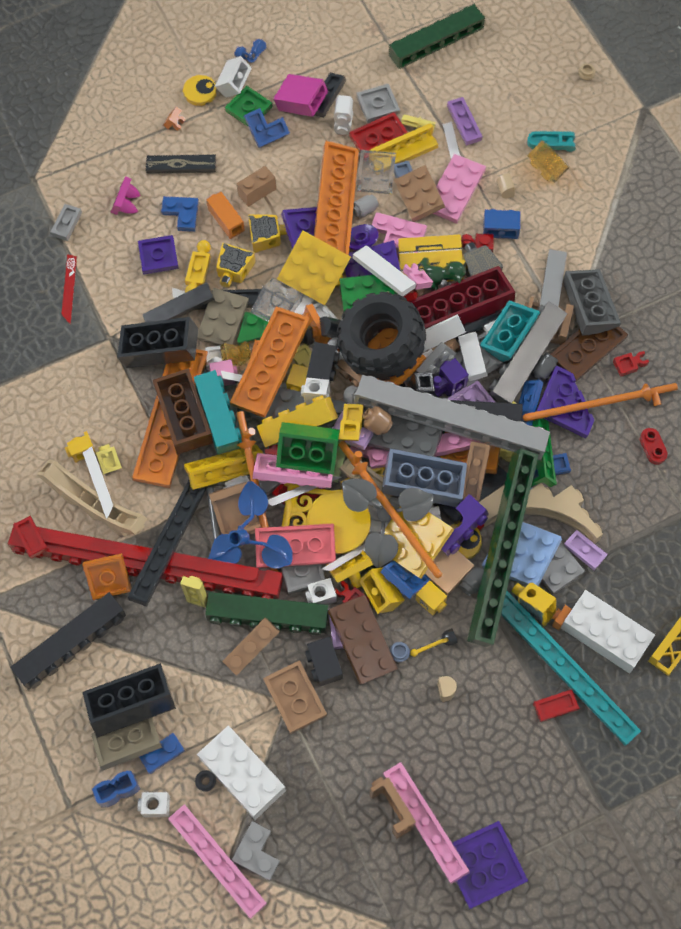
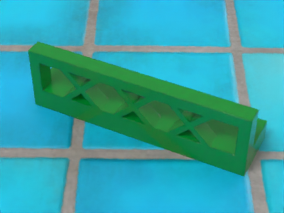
(546, 465)

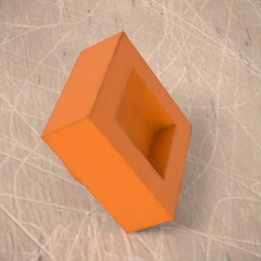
(560, 616)

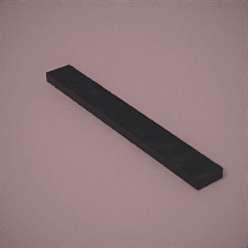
(166, 545)

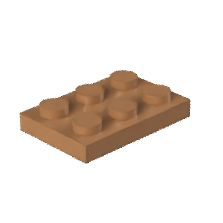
(419, 193)
(295, 697)

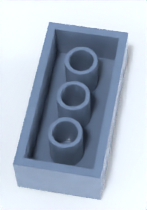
(431, 474)

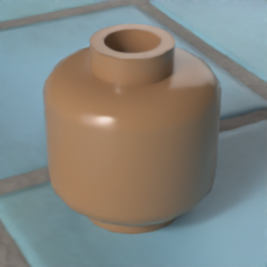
(377, 420)

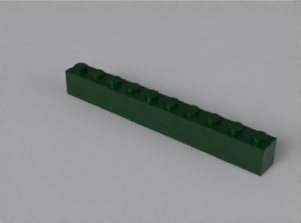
(502, 548)

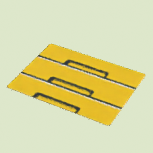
(429, 247)

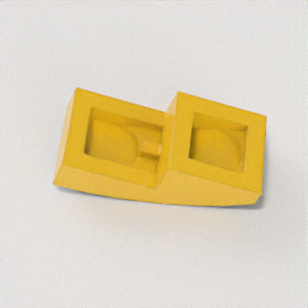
(352, 422)

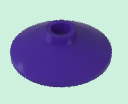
(363, 236)

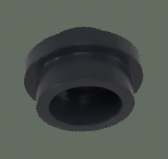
(205, 774)

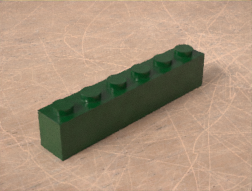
(436, 36)
(251, 610)

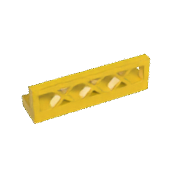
(411, 149)
(219, 467)
(666, 643)

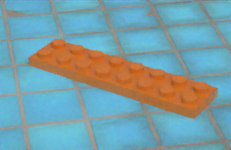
(336, 195)
(157, 454)

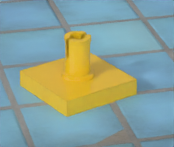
(351, 569)

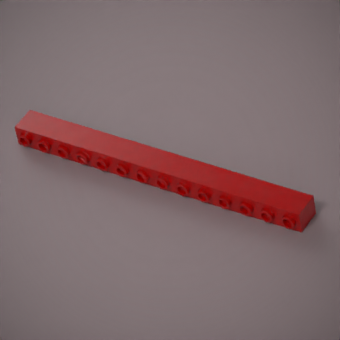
(214, 574)

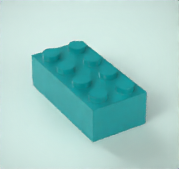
(217, 413)

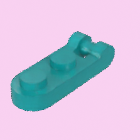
(553, 139)

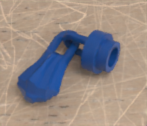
(257, 48)

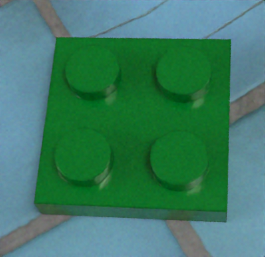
(246, 102)

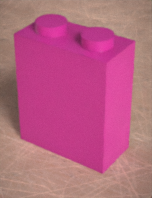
(300, 95)

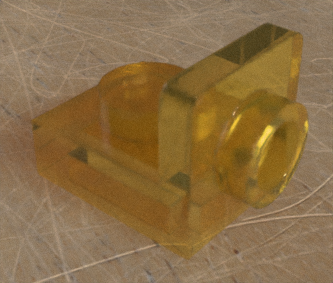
(237, 354)

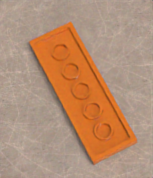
(270, 362)

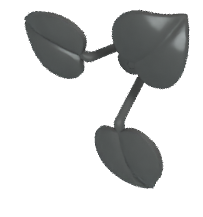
(414, 504)

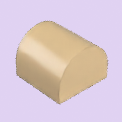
(506, 186)
(447, 688)

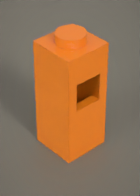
(225, 215)

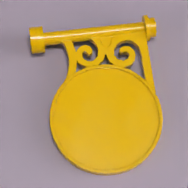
(350, 527)

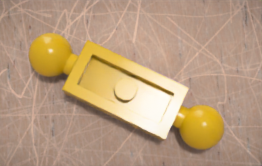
(198, 266)

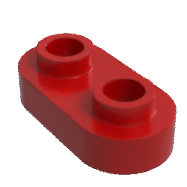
(654, 444)

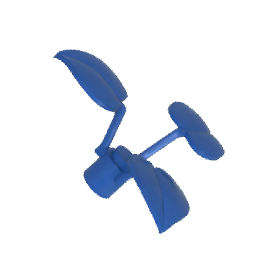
(225, 547)

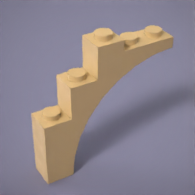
(78, 493)
(563, 507)

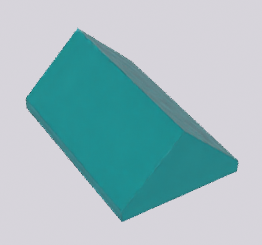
(509, 330)

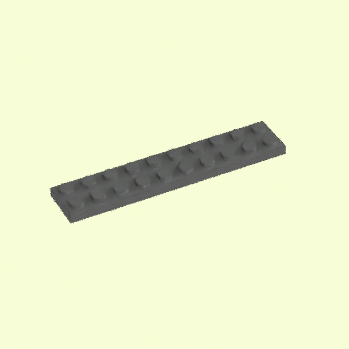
(402, 436)

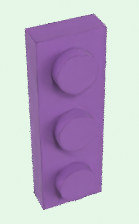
(464, 121)

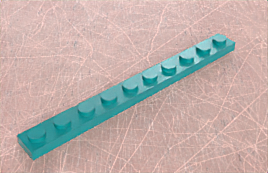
(568, 670)

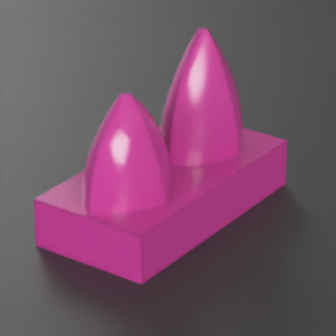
(121, 203)

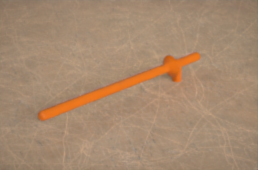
(646, 393)
(247, 446)
(360, 469)

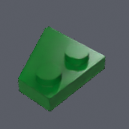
(251, 328)

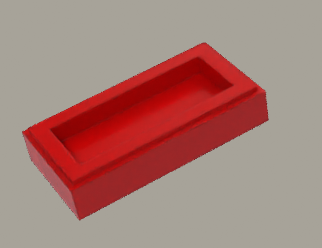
(30, 537)
(556, 705)

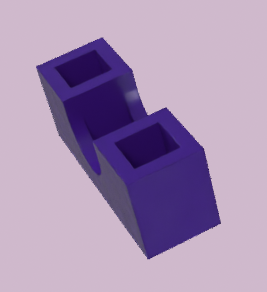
(473, 515)

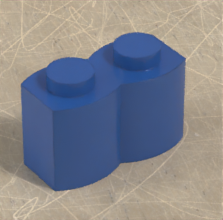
(111, 791)

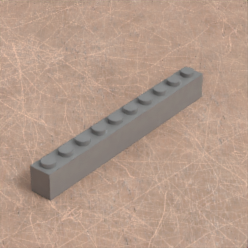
(450, 416)

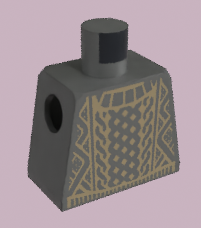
(479, 259)

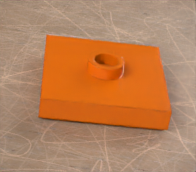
(107, 576)

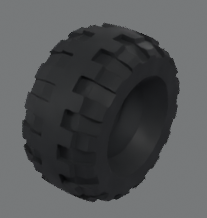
(371, 316)

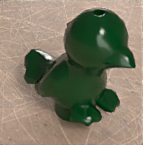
(452, 271)

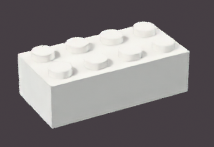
(607, 631)
(241, 772)

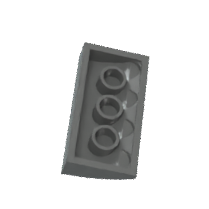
(591, 301)

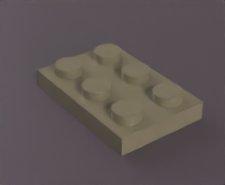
(222, 318)
(126, 743)

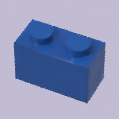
(502, 223)

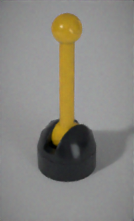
(448, 638)

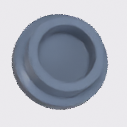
(400, 652)

